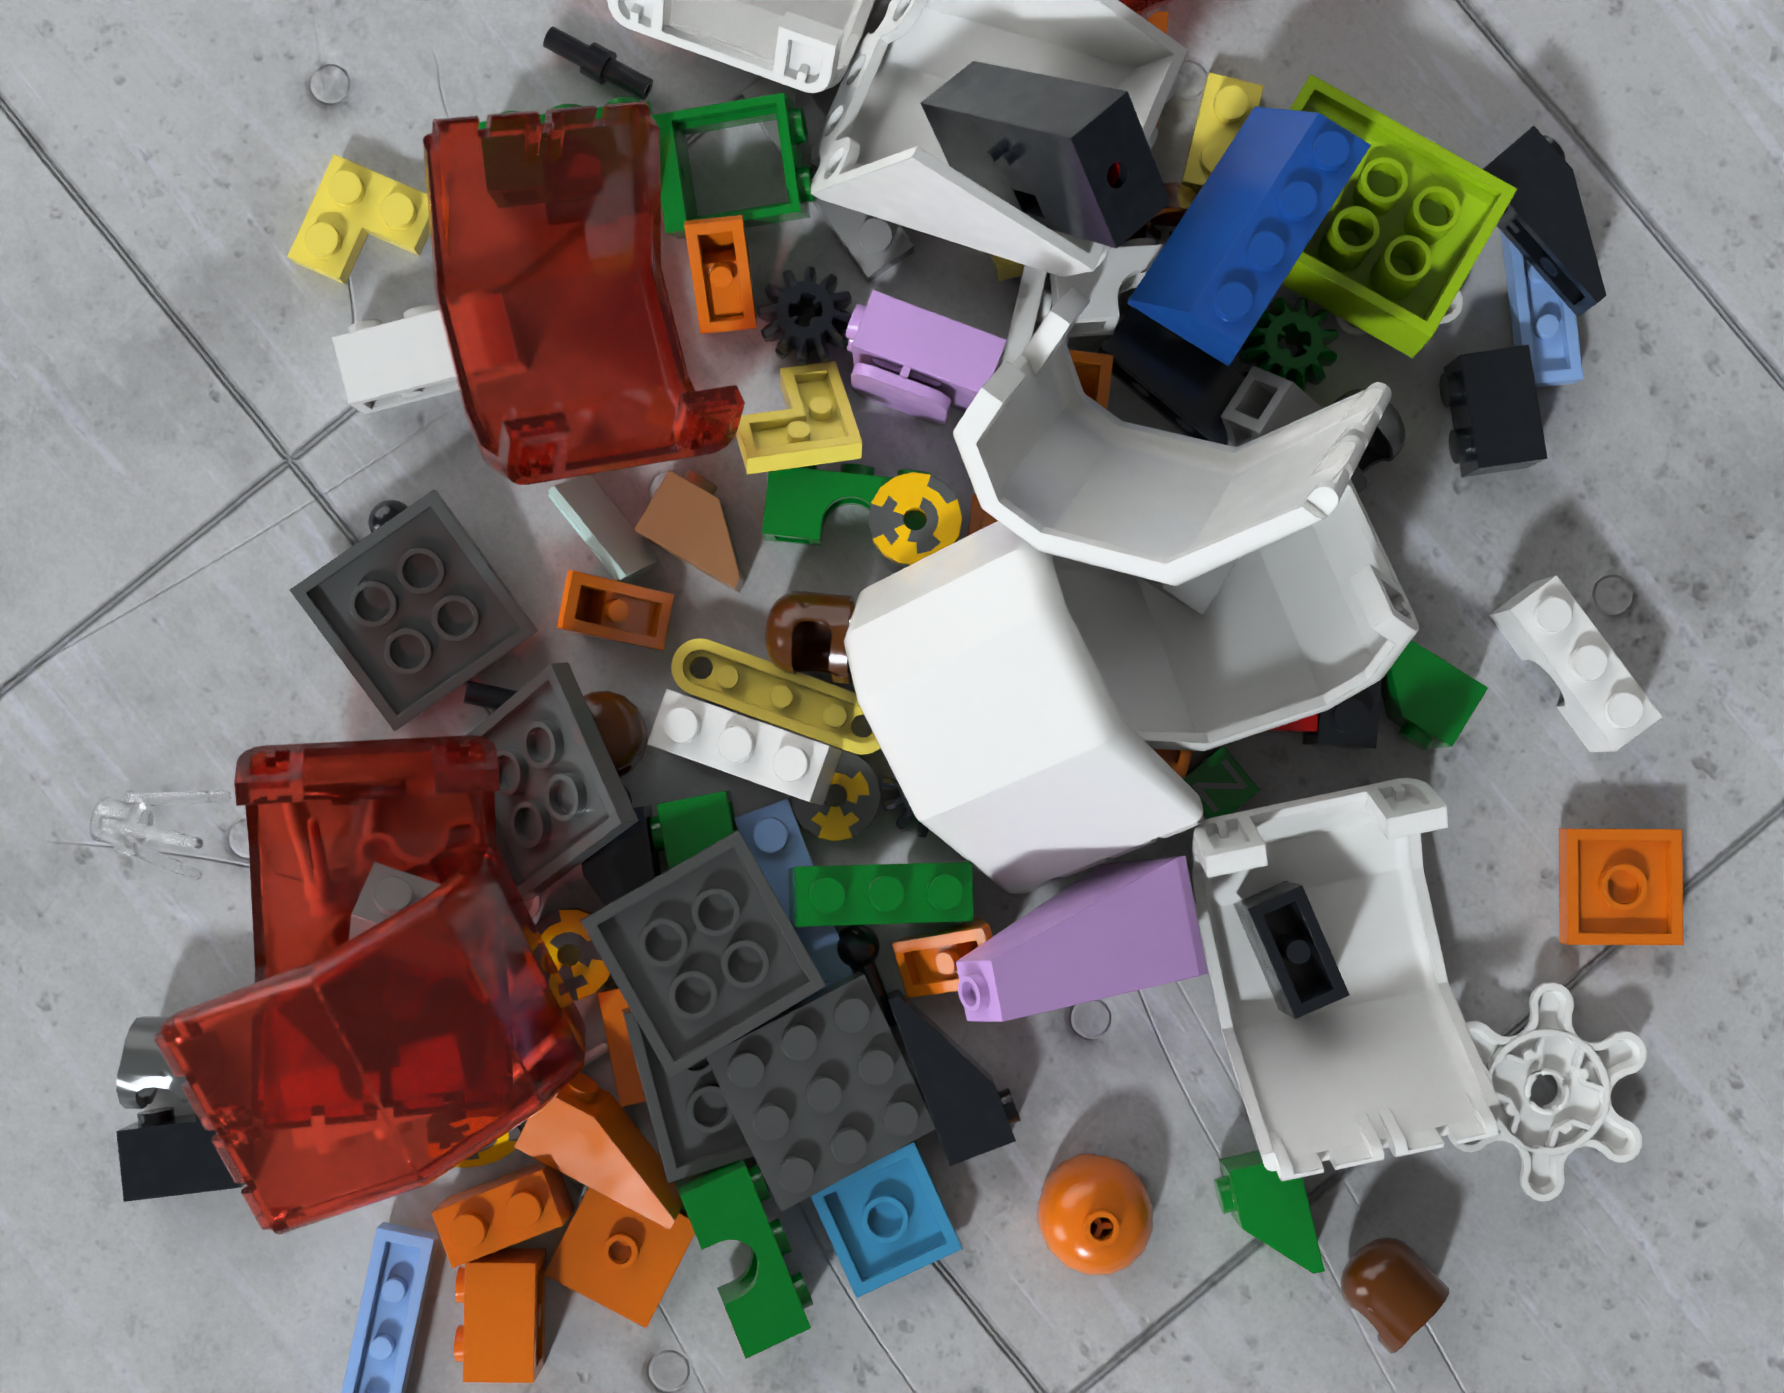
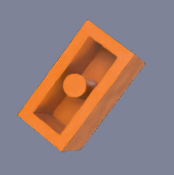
(502, 1212)
(502, 1316)

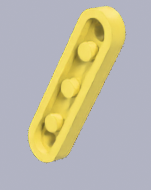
(772, 695)

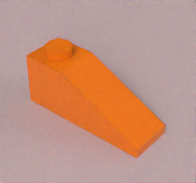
(601, 1147)

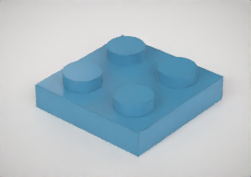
(886, 1220)

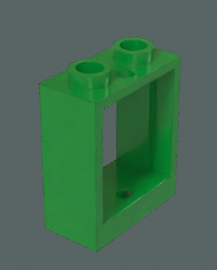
(675, 170)

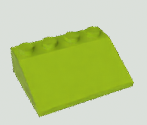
(1398, 229)

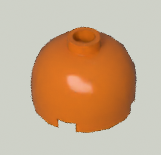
(1081, 1193)

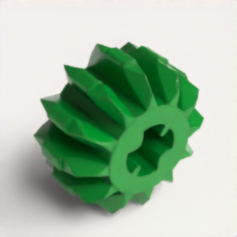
(1296, 329)

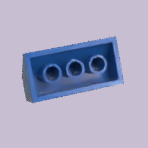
(1248, 227)

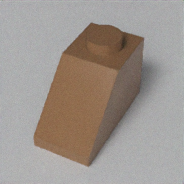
(693, 527)

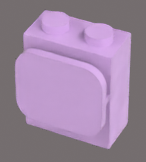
(918, 358)

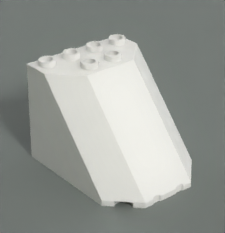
(883, 153)

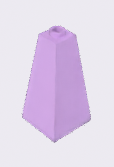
(1096, 939)

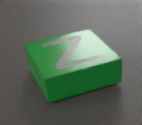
(1220, 783)

